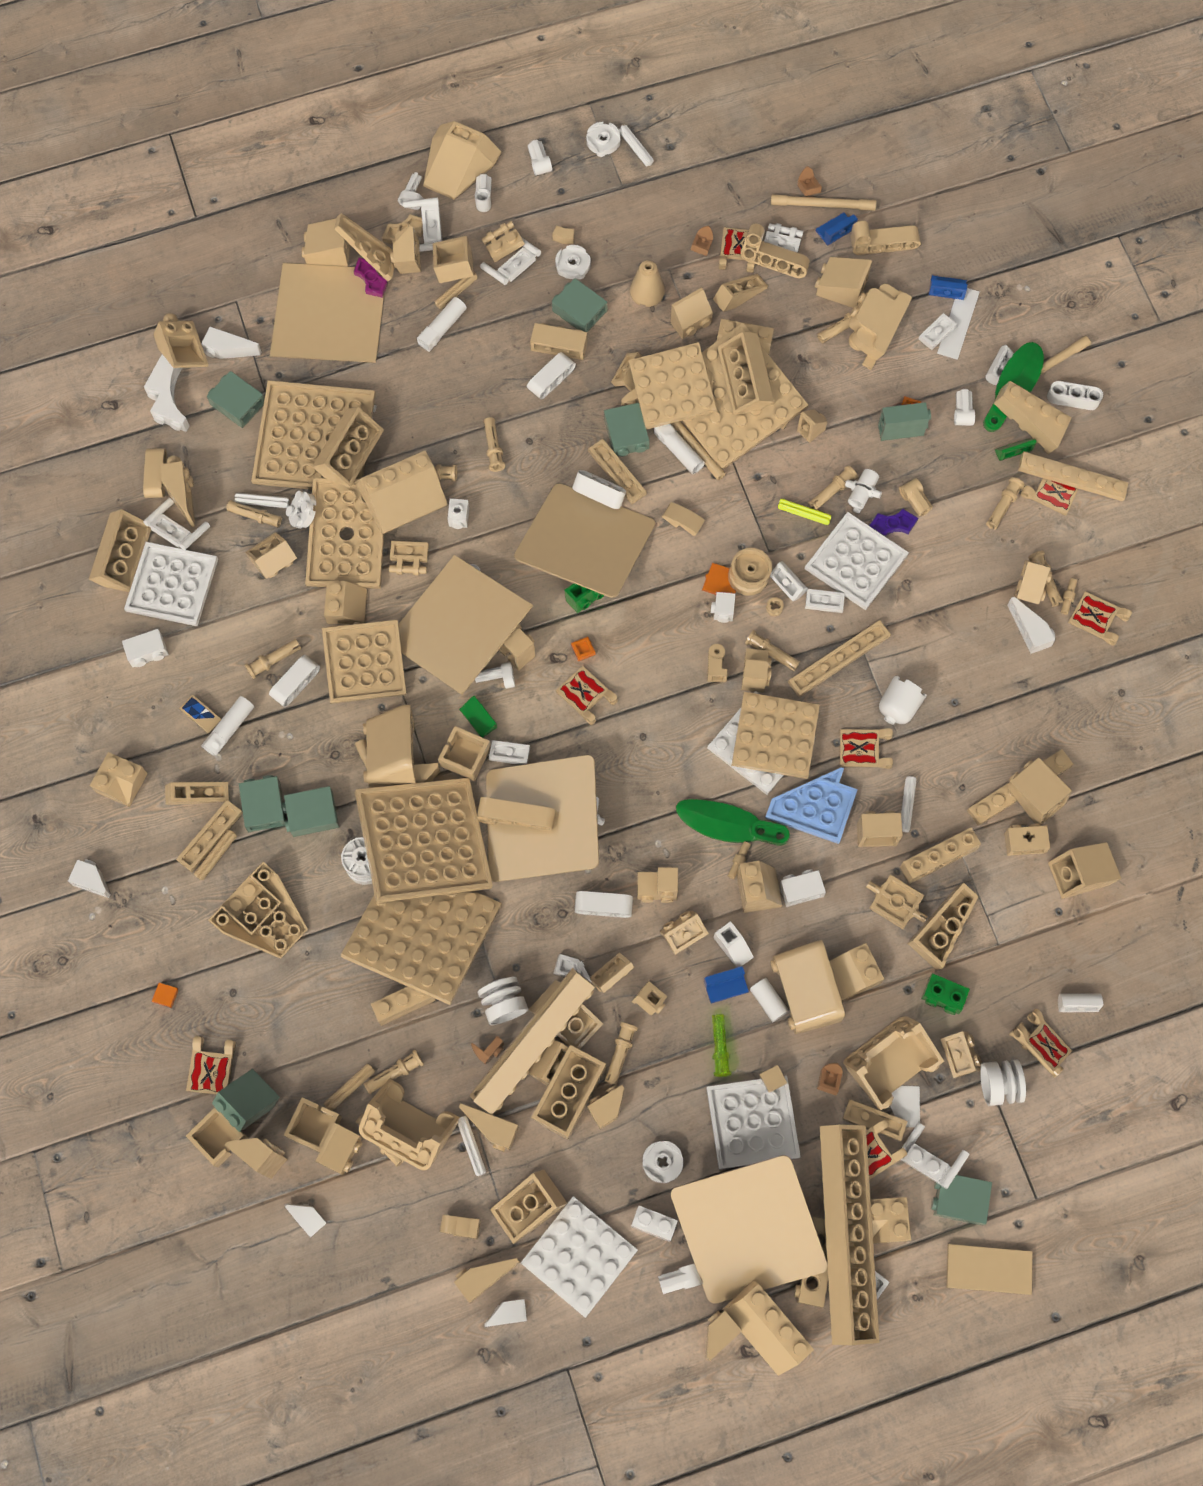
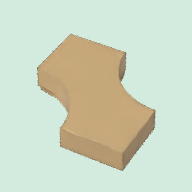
(392, 229)

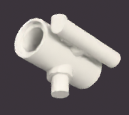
(863, 489)

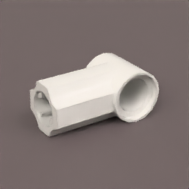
(540, 162)
(483, 193)
(964, 409)
(684, 1278)

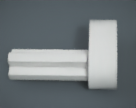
(410, 191)
(504, 672)

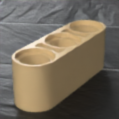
(152, 481)

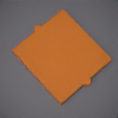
(717, 580)

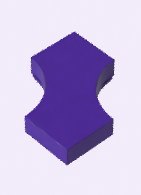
(899, 522)

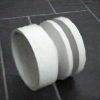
(356, 869)
(501, 997)
(1004, 1081)

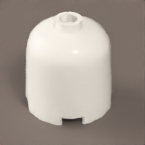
(901, 701)

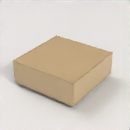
(773, 1079)

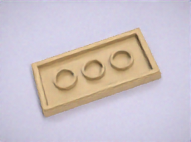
(989, 1269)

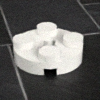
(599, 146)
(577, 270)
(301, 510)
(674, 1161)

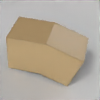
(563, 235)

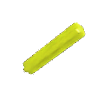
(804, 511)

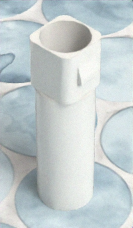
(439, 326)
(679, 448)
(227, 726)

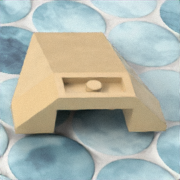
(457, 158)
(261, 914)

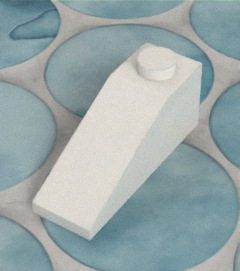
(226, 345)
(1032, 628)

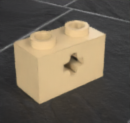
(1038, 842)

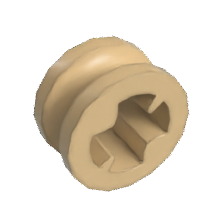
(773, 601)

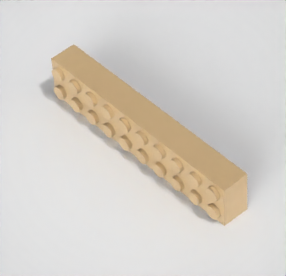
(849, 1235)

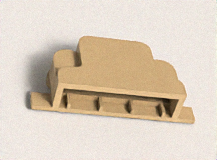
(876, 321)

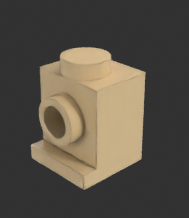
(650, 999)

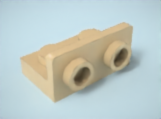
(684, 931)
(611, 973)
(961, 1054)

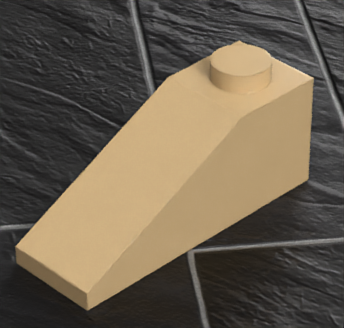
(738, 292)
(196, 792)
(495, 1129)
(479, 1279)

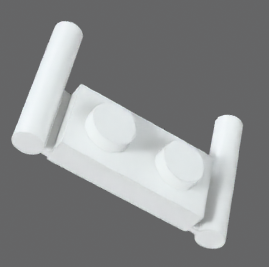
(430, 219)
(515, 264)
(171, 530)
(928, 1163)

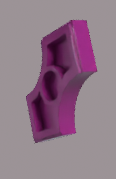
(374, 282)

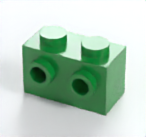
(580, 597)
(945, 994)

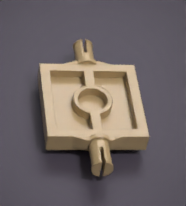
(896, 902)

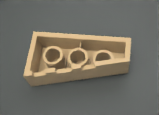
(1033, 415)
(938, 934)

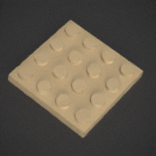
(672, 386)
(363, 661)
(775, 735)

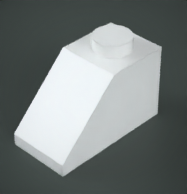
(89, 878)

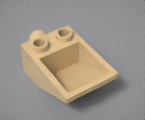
(179, 342)
(178, 485)

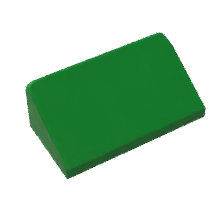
(1015, 449)
(478, 717)

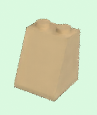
(325, 245)
(843, 280)
(1039, 791)
(1084, 869)
(758, 886)

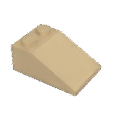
(855, 972)
(579, 1027)
(528, 1205)

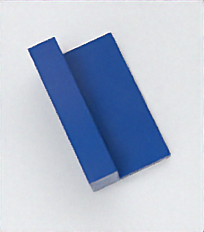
(836, 228)
(948, 287)
(726, 985)

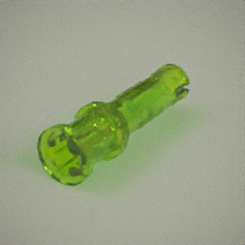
(721, 1055)

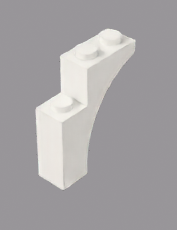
(161, 388)

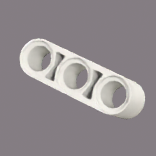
(551, 375)
(1066, 398)
(599, 489)
(294, 680)
(603, 904)

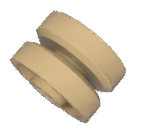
(749, 571)

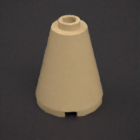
(647, 285)

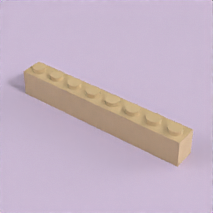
(532, 1041)

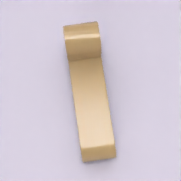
(883, 240)
(773, 256)
(515, 813)

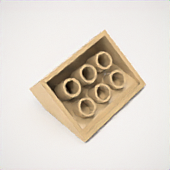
(402, 492)

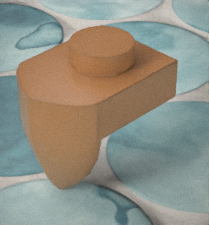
(807, 182)
(703, 240)
(492, 1050)
(830, 1078)

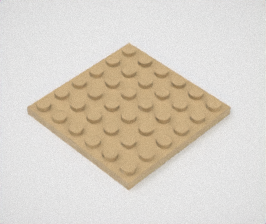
(296, 428)
(730, 435)
(423, 839)
(423, 940)

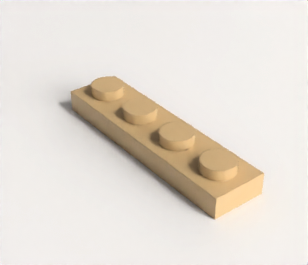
(617, 471)
(209, 836)

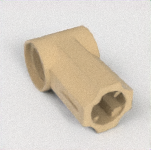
(913, 492)

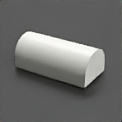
(998, 364)
(788, 581)
(769, 1000)
(1080, 1002)

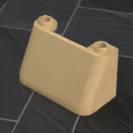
(390, 748)
(809, 987)
(892, 1059)
(405, 1129)

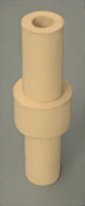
(1069, 596)
(738, 859)

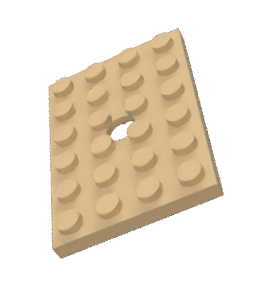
(339, 559)

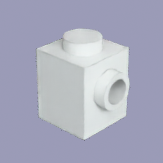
(458, 513)
(723, 607)

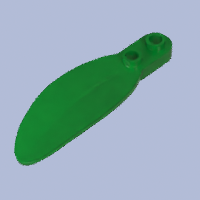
(1023, 370)
(728, 822)

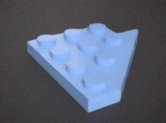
(815, 807)

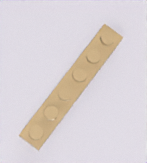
(1073, 476)
(839, 658)
(1004, 798)

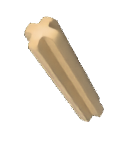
(454, 291)
(215, 855)
(349, 1087)

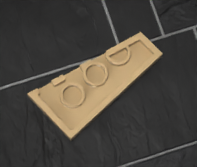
(367, 245)

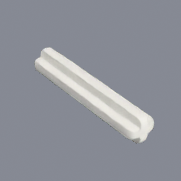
(636, 145)
(262, 500)
(907, 804)
(471, 1146)

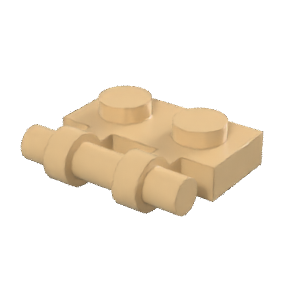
(505, 245)
(408, 552)

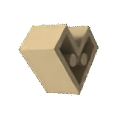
(756, 670)
(658, 885)

